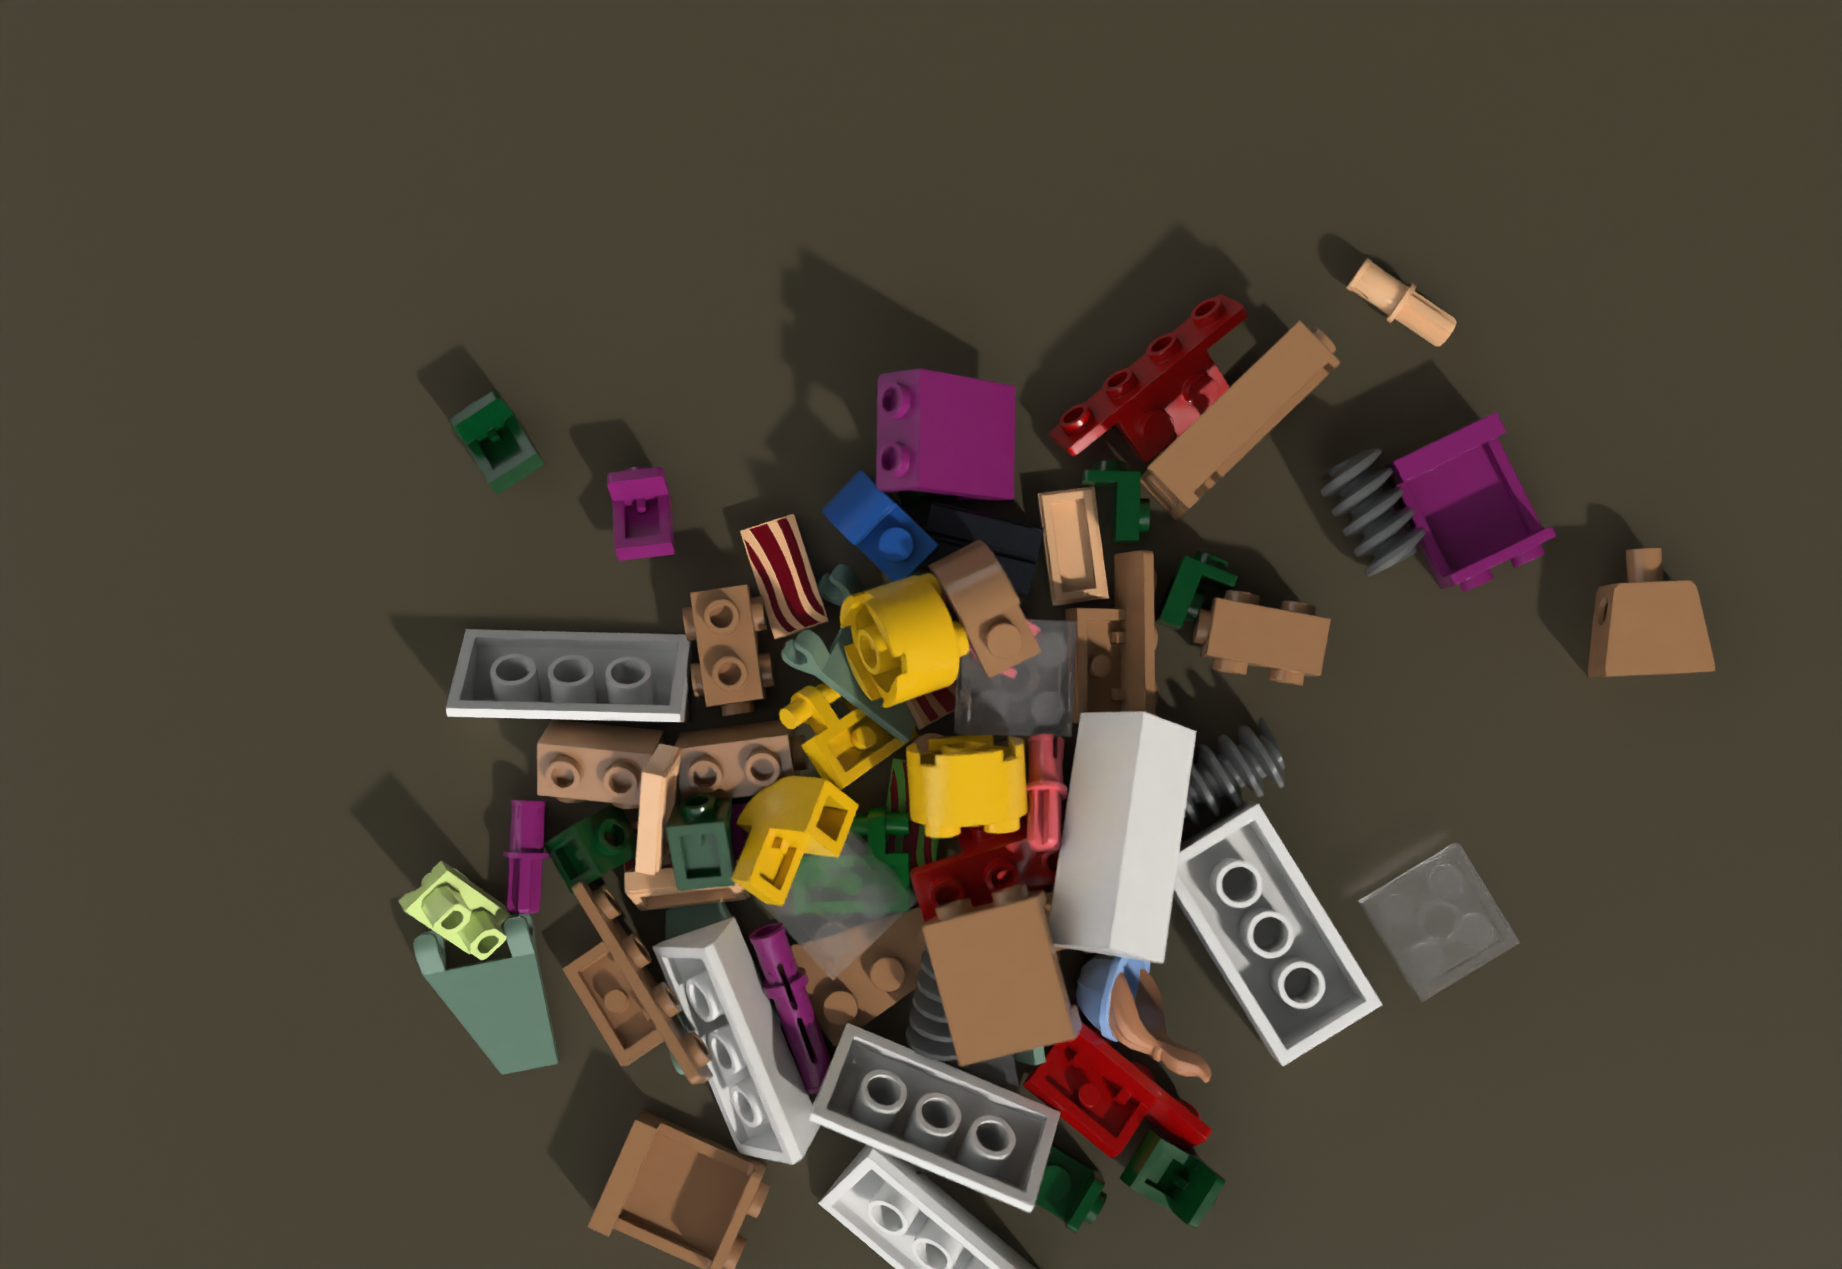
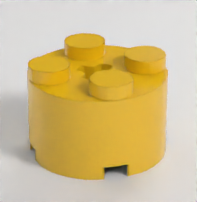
(902, 640)
(967, 784)

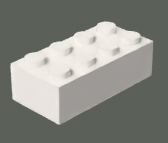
(1269, 934)

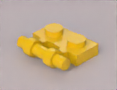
(841, 746)

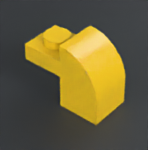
(783, 824)

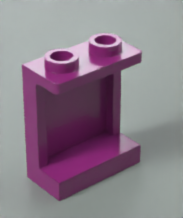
(945, 435)
(1469, 505)

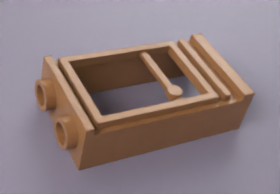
(1239, 419)

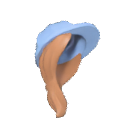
(1128, 1008)

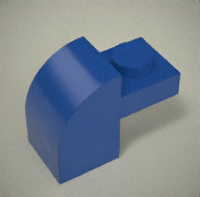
(880, 527)

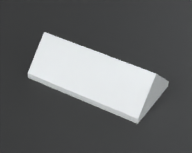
(572, 676)
(1122, 835)
(750, 1058)
(936, 1117)
(912, 1218)

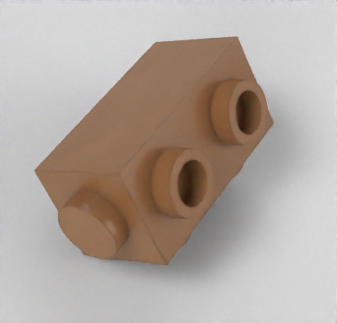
(1244, 634)
(730, 666)
(738, 759)
(594, 762)

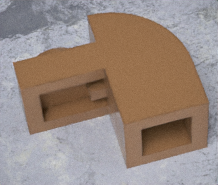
(985, 607)

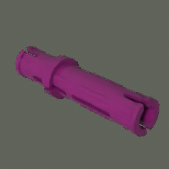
(774, 948)

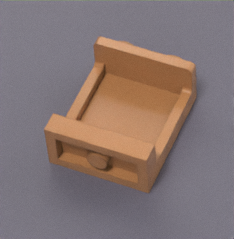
(999, 975)
(681, 1193)

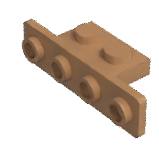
(1119, 643)
(625, 997)

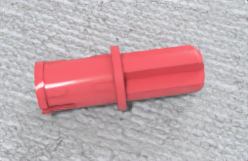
(1045, 792)

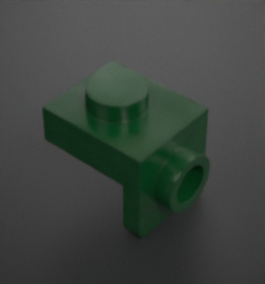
(497, 441)
(1129, 510)
(1173, 1178)

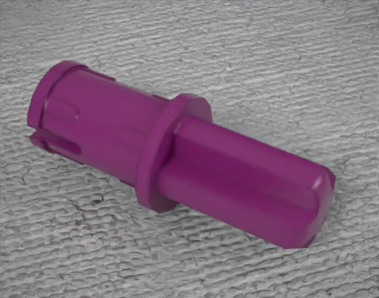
(525, 856)

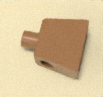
(1648, 623)

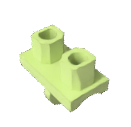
(458, 911)

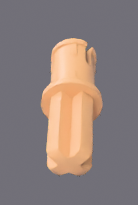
(1402, 303)

